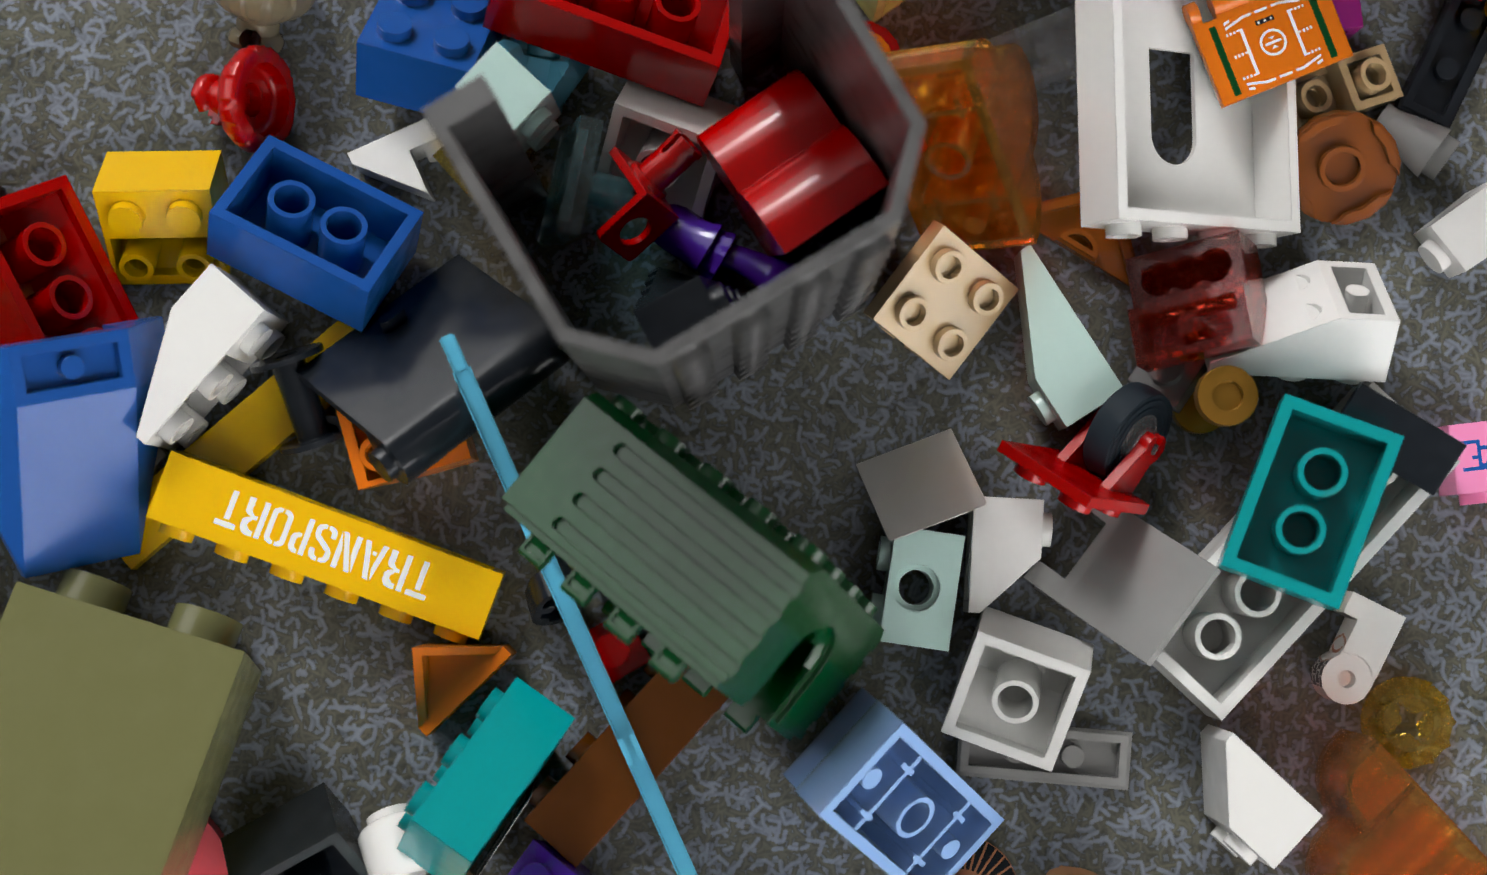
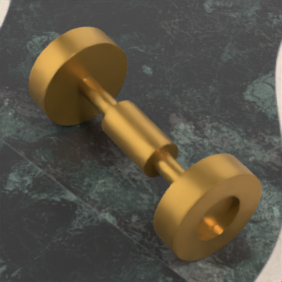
(1219, 399)

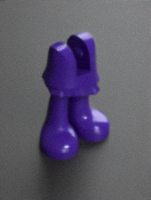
(708, 248)

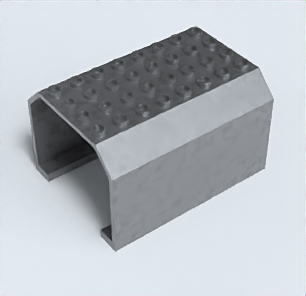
(866, 96)

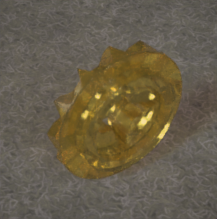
(1381, 716)

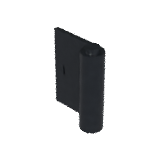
(398, 378)

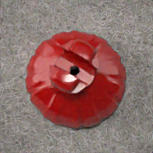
(249, 97)

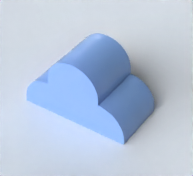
(891, 793)

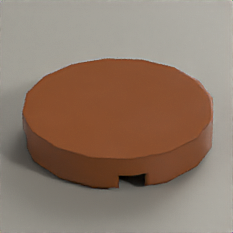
(1345, 166)

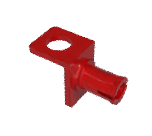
(649, 182)

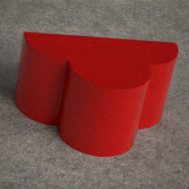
(789, 163)

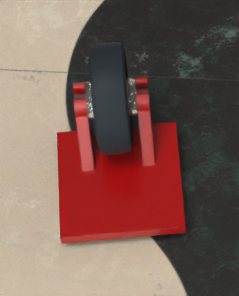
(1114, 445)

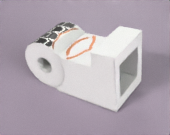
(1357, 651)

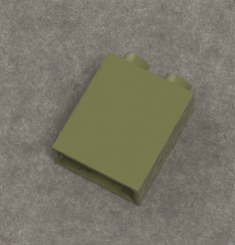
(113, 729)

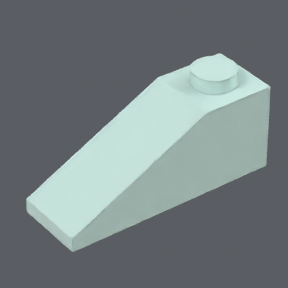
(1060, 356)

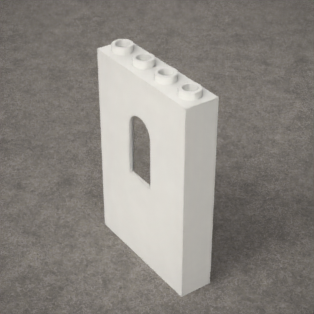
(1240, 157)

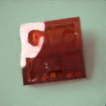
(1196, 301)

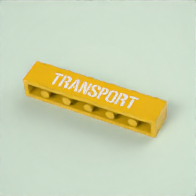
(325, 545)

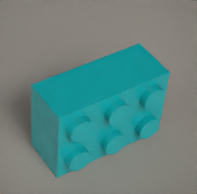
(1310, 502)
(482, 779)

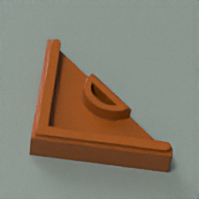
(1063, 226)

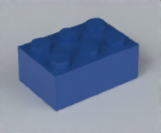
(313, 232)

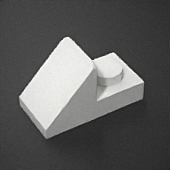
(396, 158)

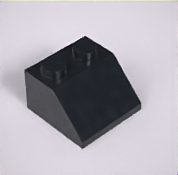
(297, 838)

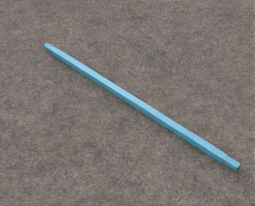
(573, 620)

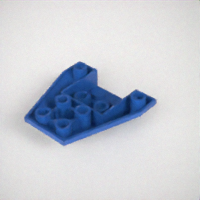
(70, 449)

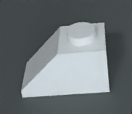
(1457, 235)
(1001, 546)

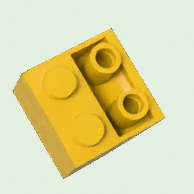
(158, 213)

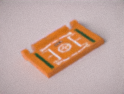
(1265, 43)

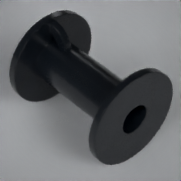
(301, 402)

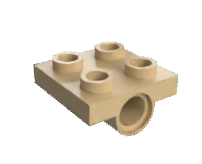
(941, 299)

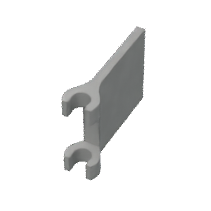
(1130, 584)

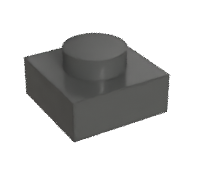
(1174, 382)

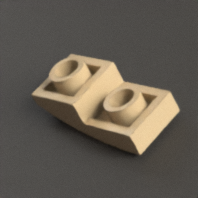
(1352, 84)

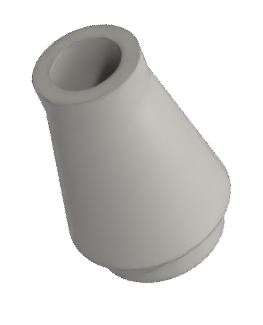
(1420, 143)

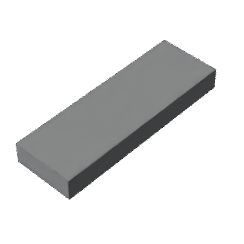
(1086, 759)

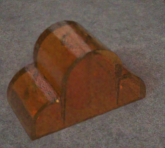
(978, 141)
(1381, 818)

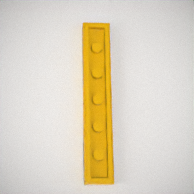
(239, 440)

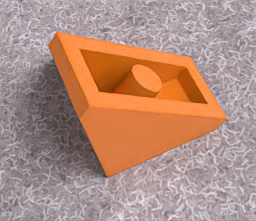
(450, 675)

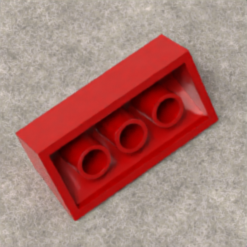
(649, 42)
(54, 267)

